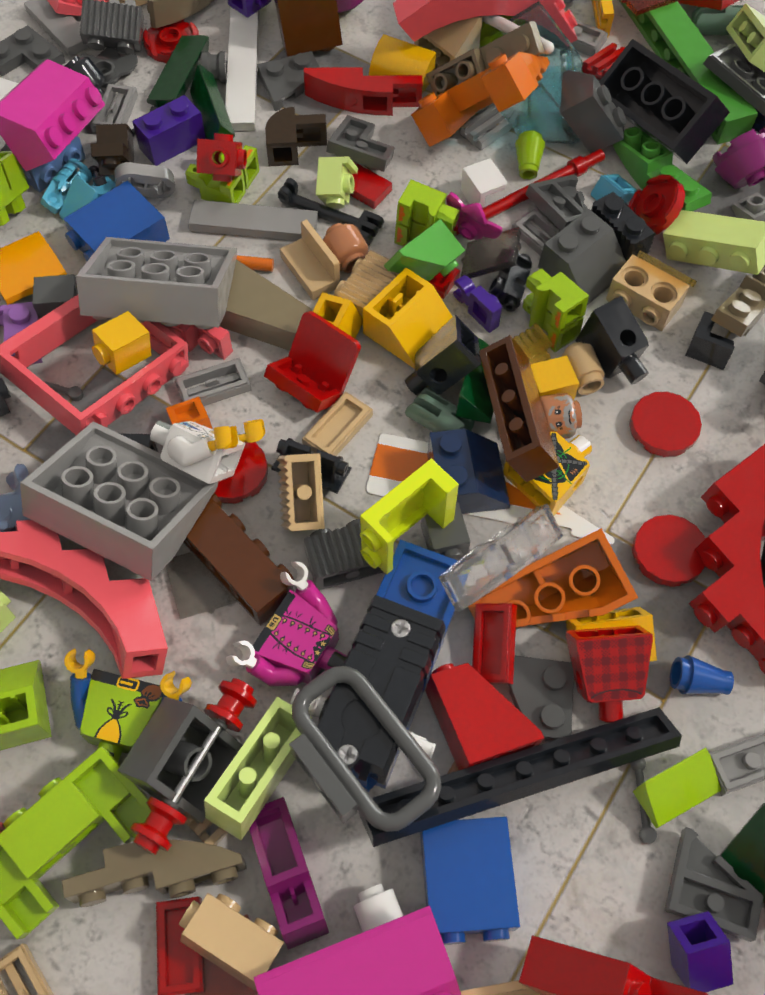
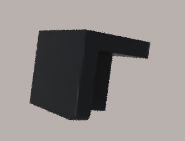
(709, 346)

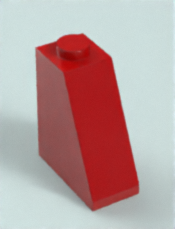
(477, 717)

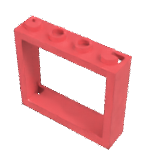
(61, 326)

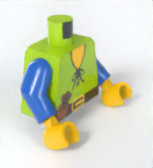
(115, 709)

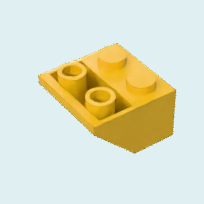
(405, 315)

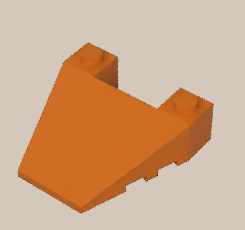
(504, 84)

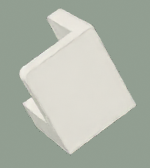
(481, 180)

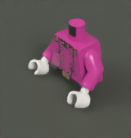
(296, 638)

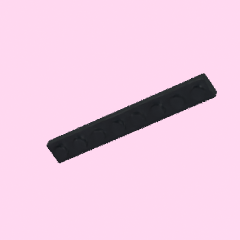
(532, 771)

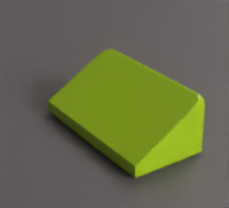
(678, 788)

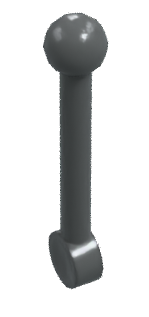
(75, 392)
(647, 833)

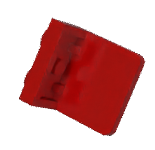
(316, 363)

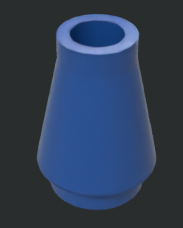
(698, 677)

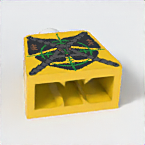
(559, 483)

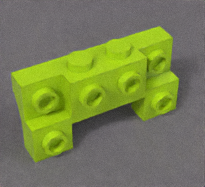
(54, 826)

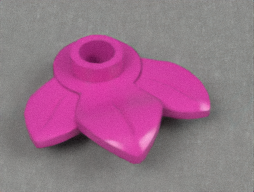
(472, 220)

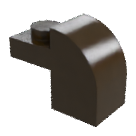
(289, 131)
(112, 147)

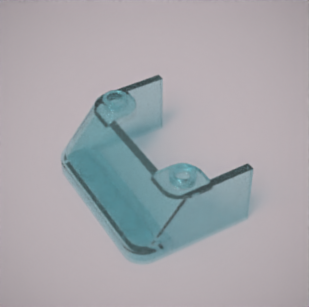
(542, 107)

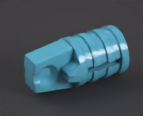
(60, 184)

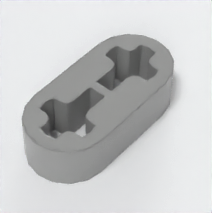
(146, 179)

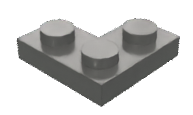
(28, 48)
(354, 140)

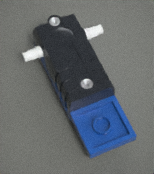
(396, 655)

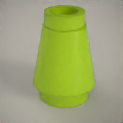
(529, 153)

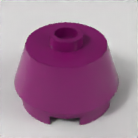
(743, 160)

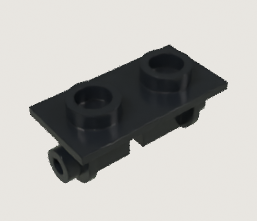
(504, 285)
(333, 468)

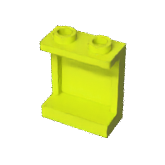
(422, 493)

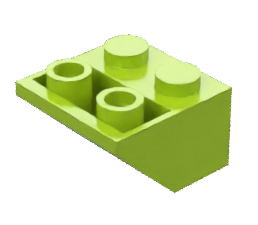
(23, 705)

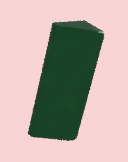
(179, 70)
(210, 104)
(474, 397)

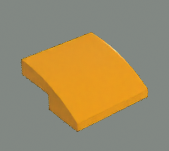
(24, 261)

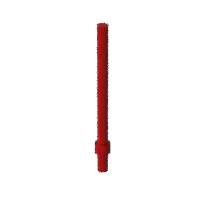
(575, 166)

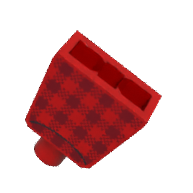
(610, 666)

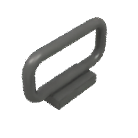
(332, 774)

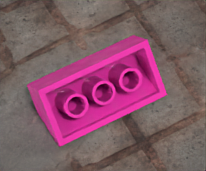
(47, 113)
(386, 960)

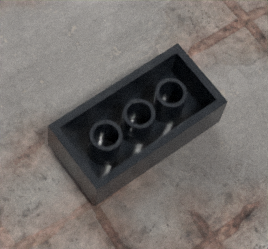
(663, 101)

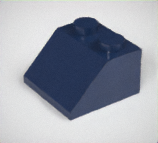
(474, 465)

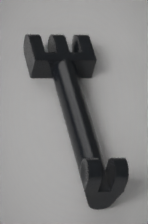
(367, 223)

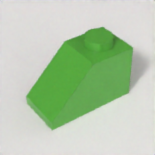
(428, 253)

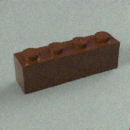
(518, 409)
(238, 561)

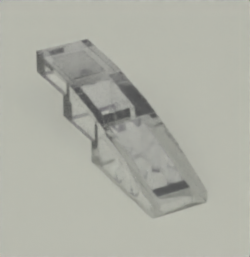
(500, 558)

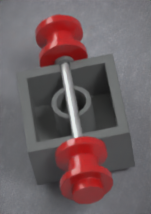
(182, 760)

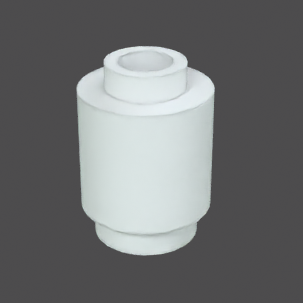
(376, 907)

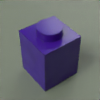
(700, 952)

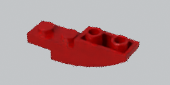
(353, 92)

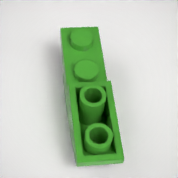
(649, 158)

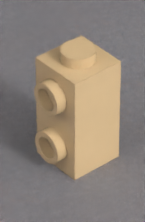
(230, 939)

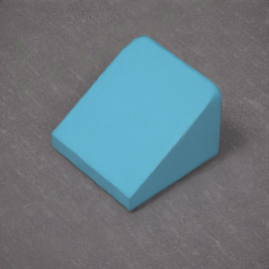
(615, 184)

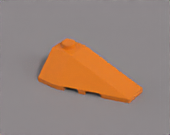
(566, 584)

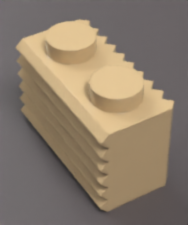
(366, 280)
(301, 492)

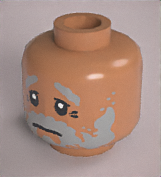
(562, 414)

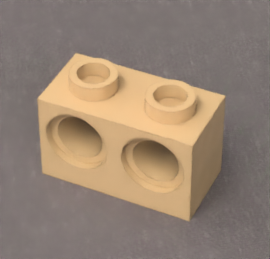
(648, 292)

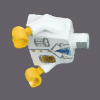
(205, 451)

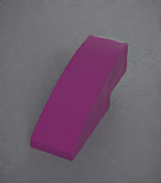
(287, 875)

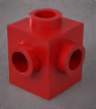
(210, 160)

